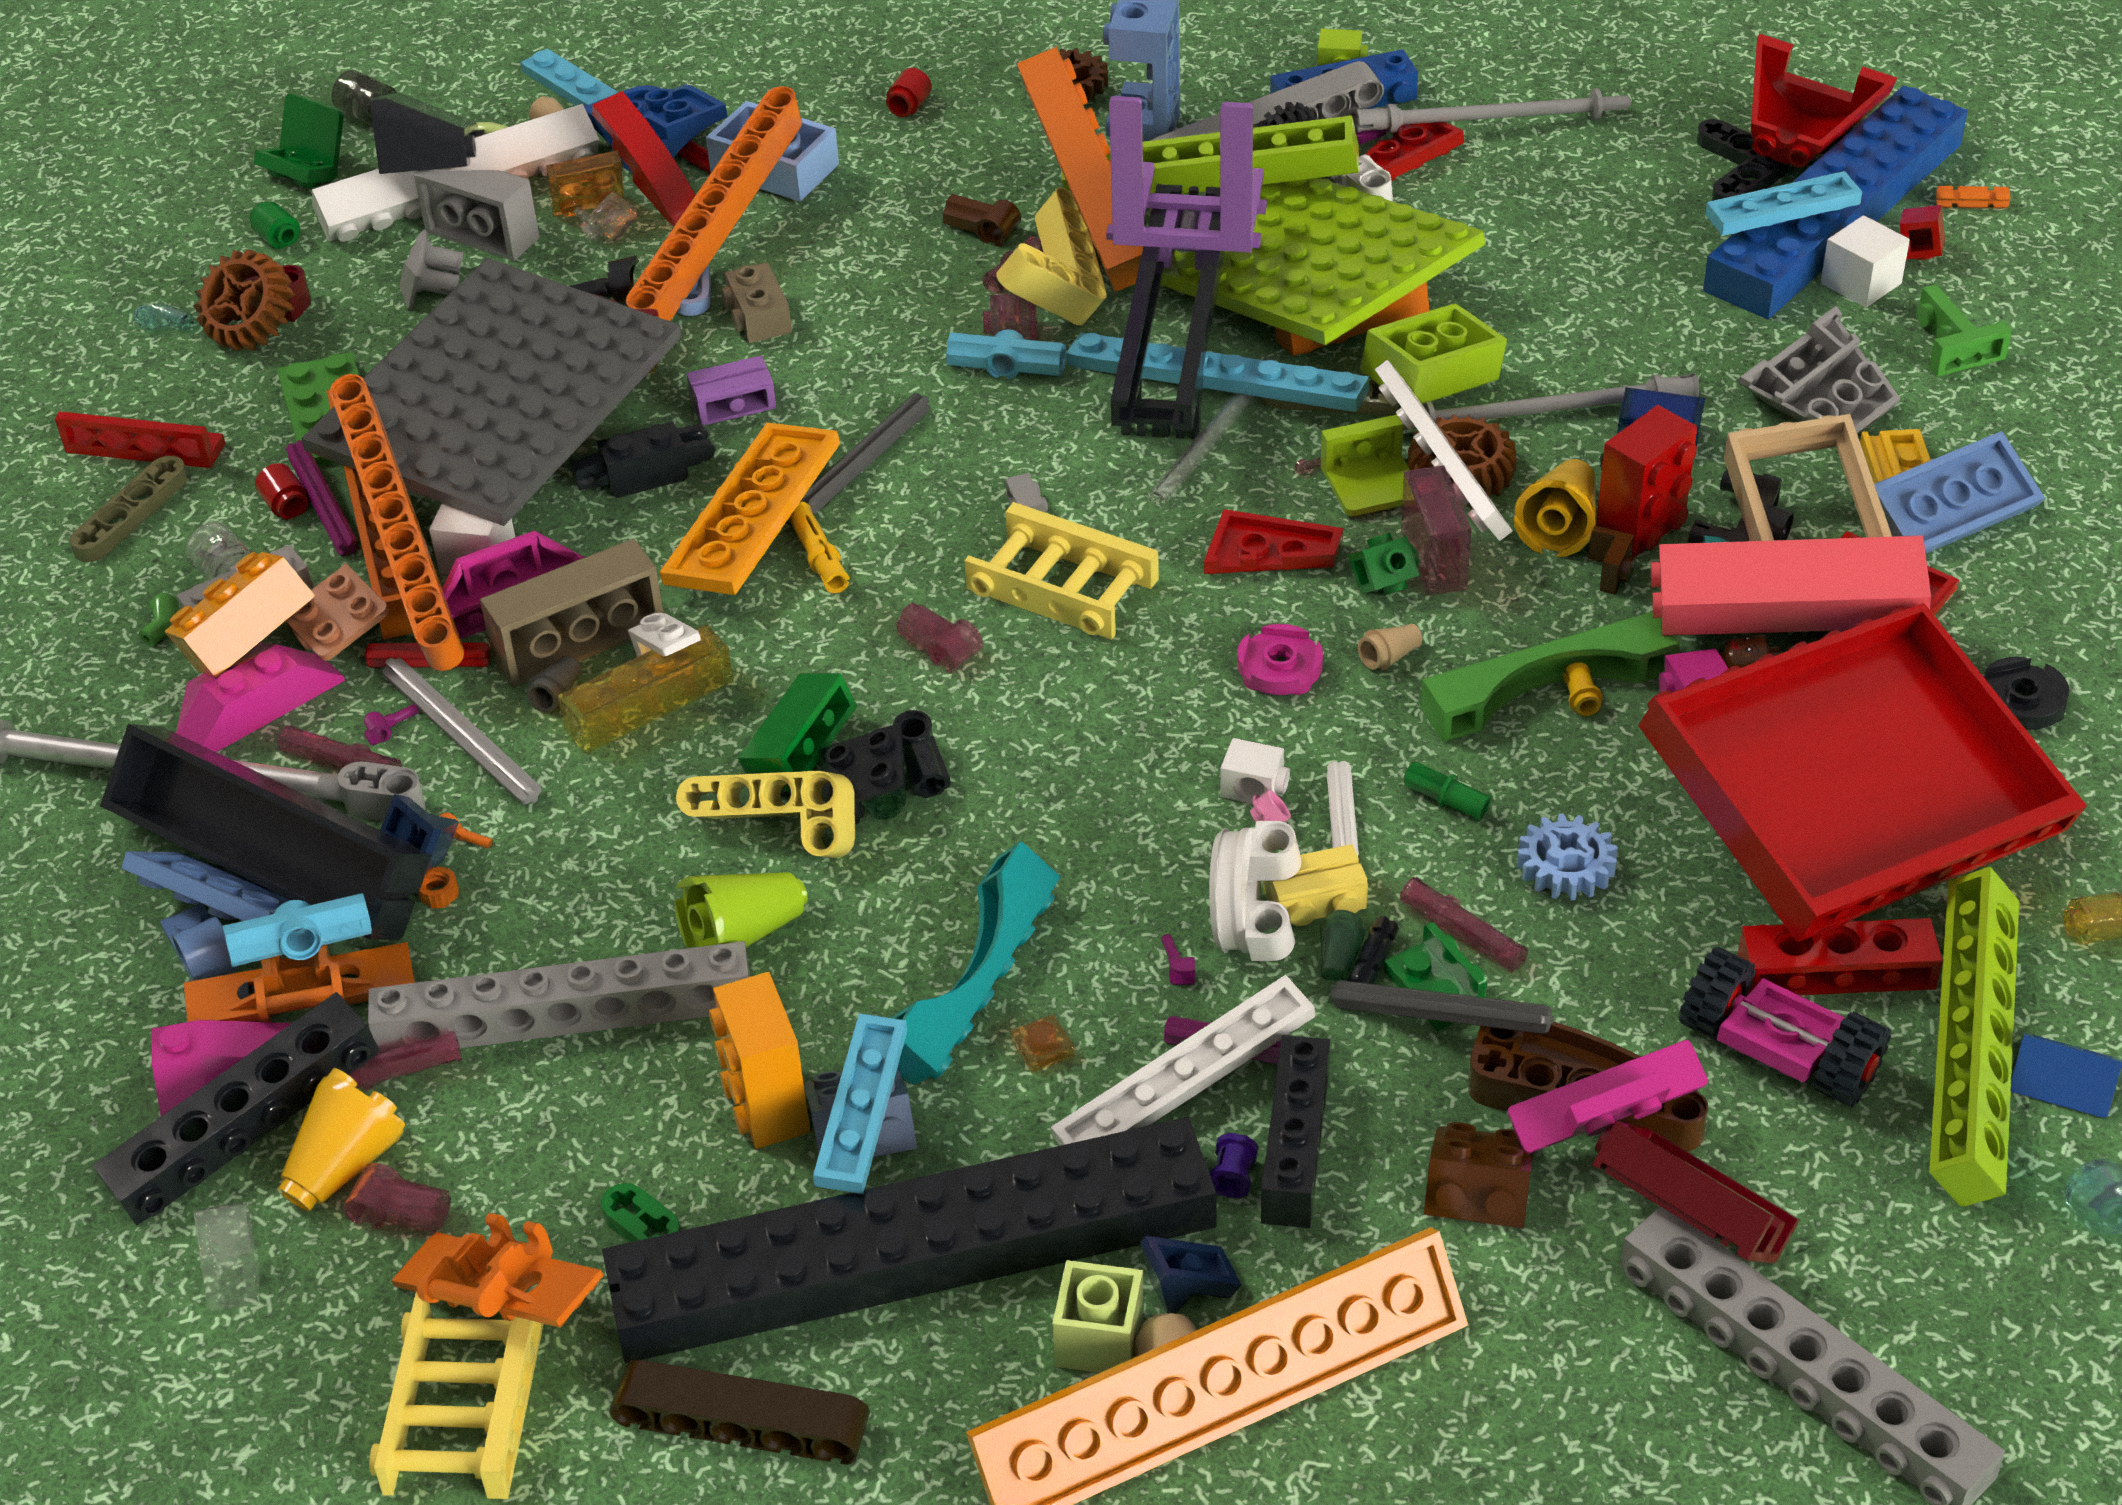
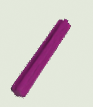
(322, 499)

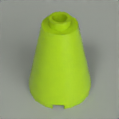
(737, 907)

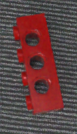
(1846, 957)

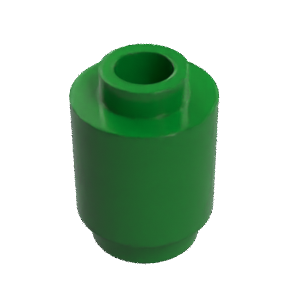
(274, 224)

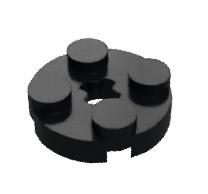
(2046, 685)

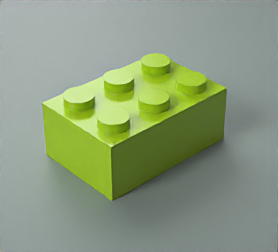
(1436, 352)

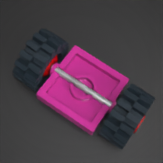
(1784, 1028)

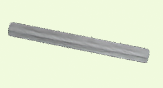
(462, 731)

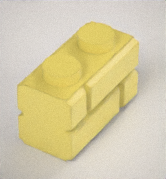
(1323, 884)

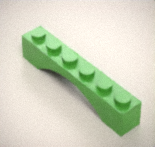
(1469, 696)

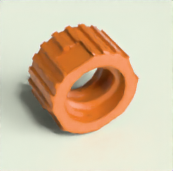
(440, 897)

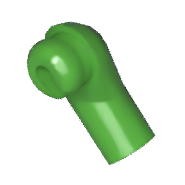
(164, 607)

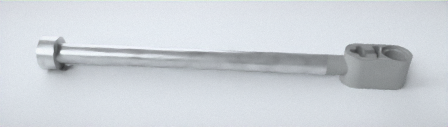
(361, 785)

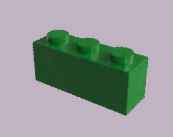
(800, 726)

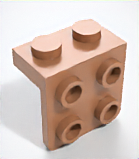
(337, 614)

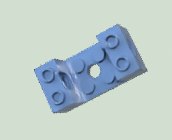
(1151, 35)

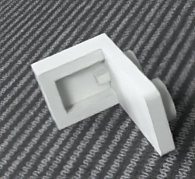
(662, 635)

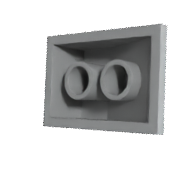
(479, 209)

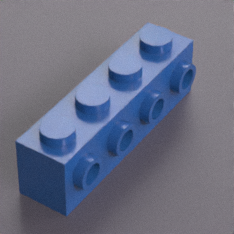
(1391, 68)

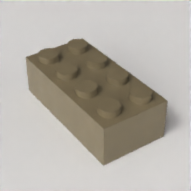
(571, 611)

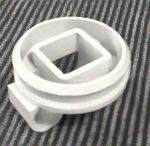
(1236, 873)

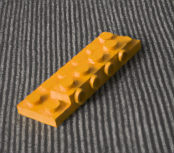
(749, 508)

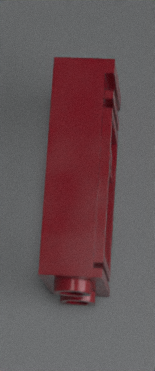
(1695, 1191)

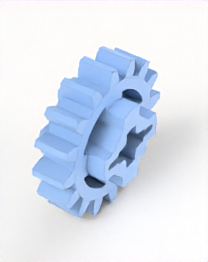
(1567, 856)

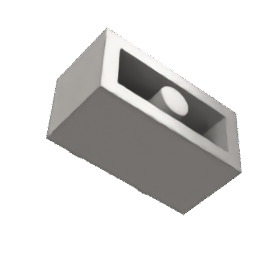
(1025, 492)

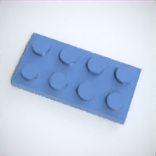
(1959, 493)
(201, 882)

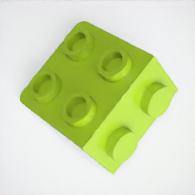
(1365, 464)

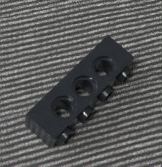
(1295, 1132)

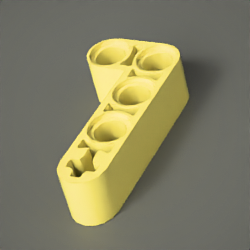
(766, 802)

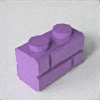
(731, 390)

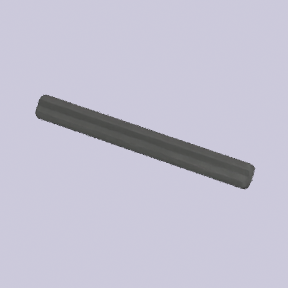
(866, 452)
(1443, 1006)

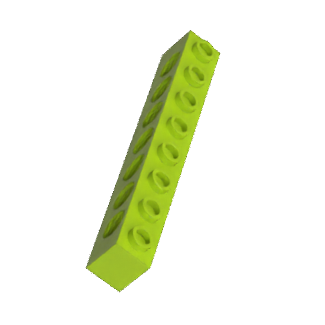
(1975, 1039)

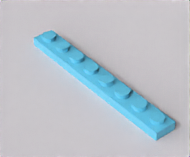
(1230, 373)

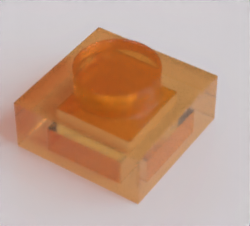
(1042, 1043)

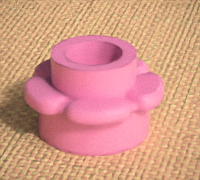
(1269, 808)

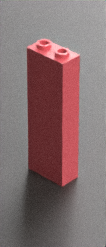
(1786, 584)

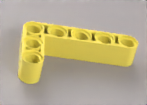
(1066, 273)

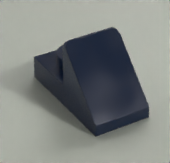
(418, 828)
(1186, 1269)

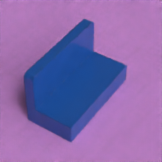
(2065, 1075)

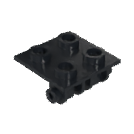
(870, 762)

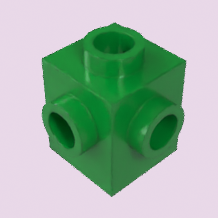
(1385, 564)

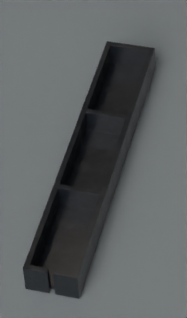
(908, 1239)

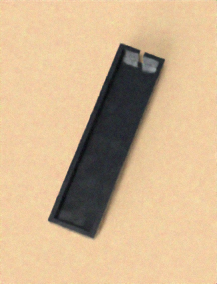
(262, 828)

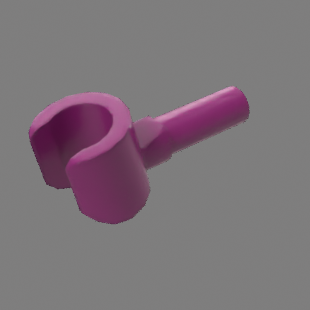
(379, 726)
(1180, 968)

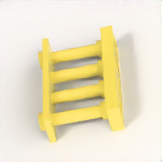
(1059, 541)
(500, 1419)

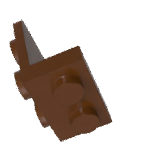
(1478, 1176)

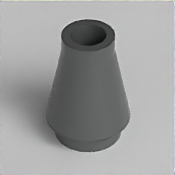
(551, 682)

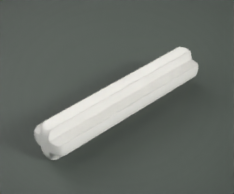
(1341, 805)

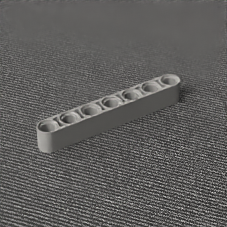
(1326, 95)

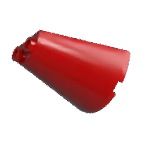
(1802, 117)

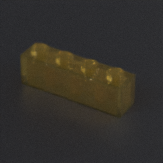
(644, 691)

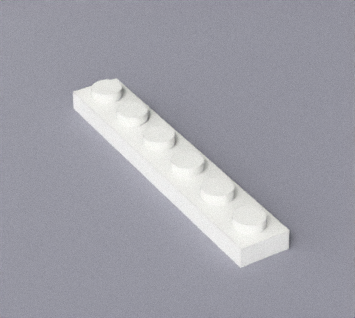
(1431, 439)
(1191, 1065)

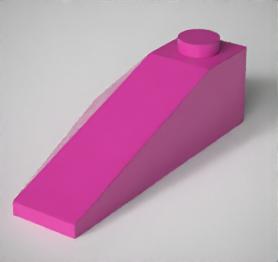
(199, 1051)

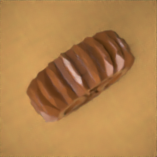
(257, 302)
(1482, 448)

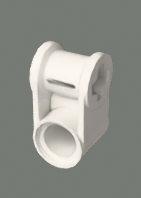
(1370, 179)

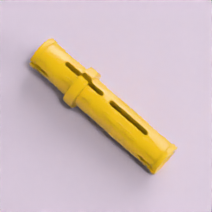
(822, 555)

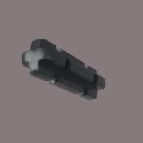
(1374, 951)

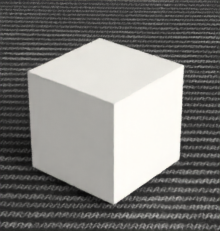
(1864, 261)
(461, 533)

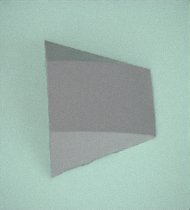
(1823, 377)

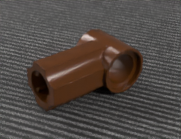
(988, 221)

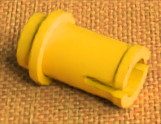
(1584, 695)

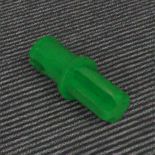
(1447, 790)

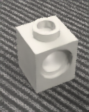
(1252, 770)

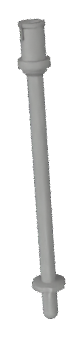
(1393, 117)
(1681, 385)

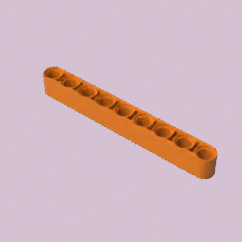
(718, 205)
(397, 523)

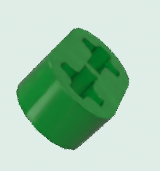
(646, 1209)

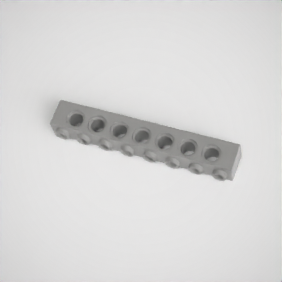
(557, 998)
(1833, 1361)

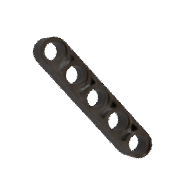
(741, 1410)

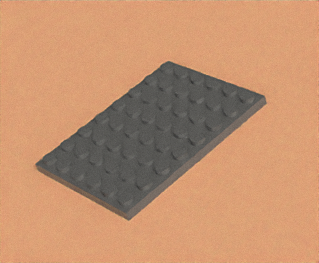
(502, 387)

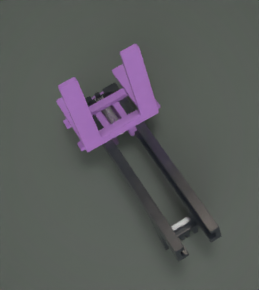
(1184, 223)

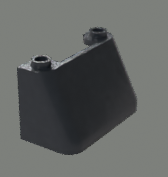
(419, 135)

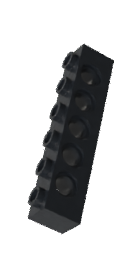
(235, 1109)

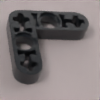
(1723, 140)

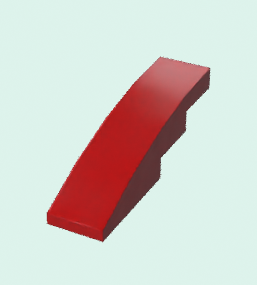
(646, 156)

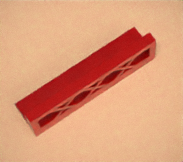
(138, 439)

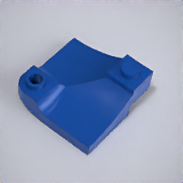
(672, 113)

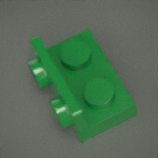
(1436, 967)

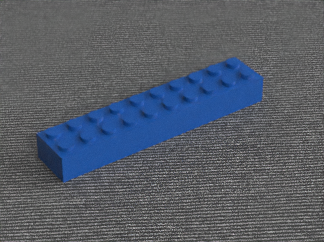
(1882, 156)

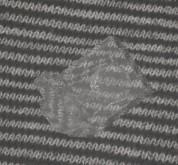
(608, 219)

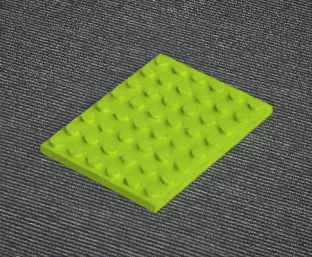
(1329, 258)

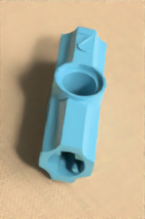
(1006, 354)
(275, 933)

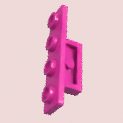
(1608, 1096)

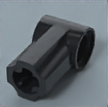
(921, 755)

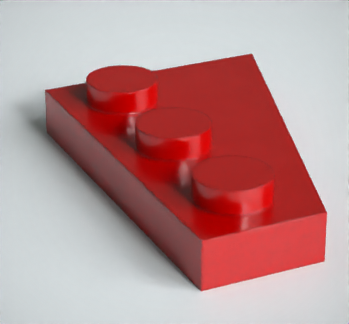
(1414, 146)
(1270, 543)

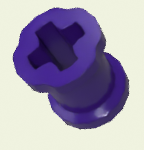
(1233, 1165)

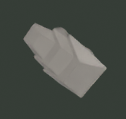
(418, 277)

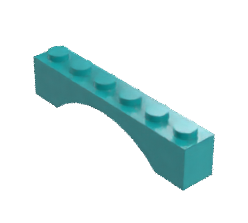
(1009, 900)

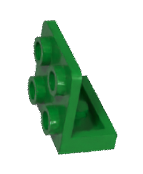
(307, 142)

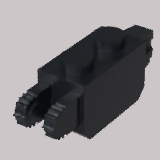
(643, 459)

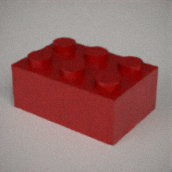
(1647, 477)

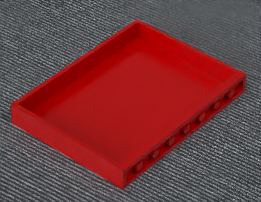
(1859, 768)

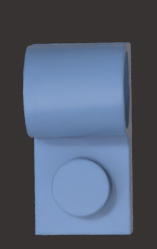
(198, 943)

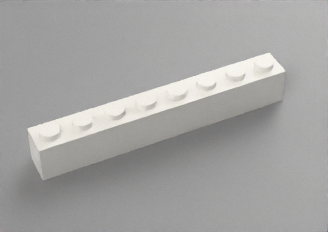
(521, 150)

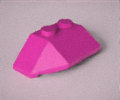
(495, 570)
(252, 694)

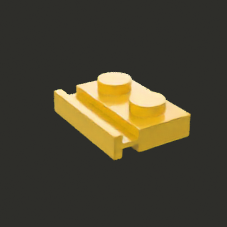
(1893, 452)

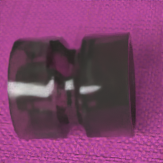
(354, 94)

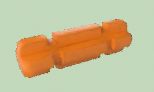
(1972, 197)

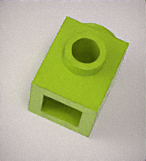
(1339, 46)

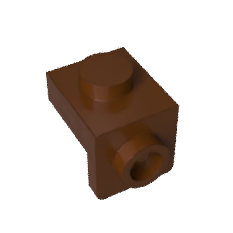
(1615, 552)

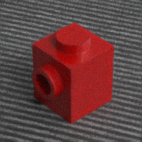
(1925, 230)

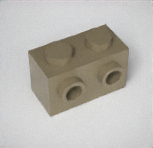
(756, 302)

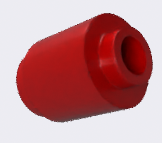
(908, 92)
(282, 491)

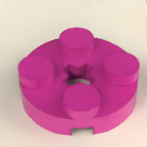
(1263, 673)

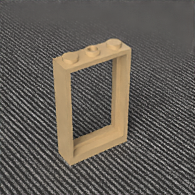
(1797, 438)

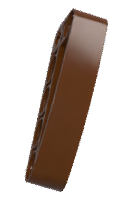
(1523, 1065)

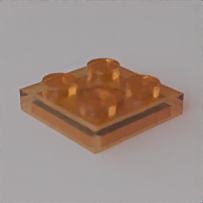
(584, 182)

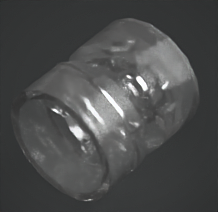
(214, 550)

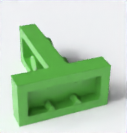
(1958, 341)

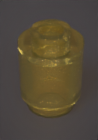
(2094, 918)

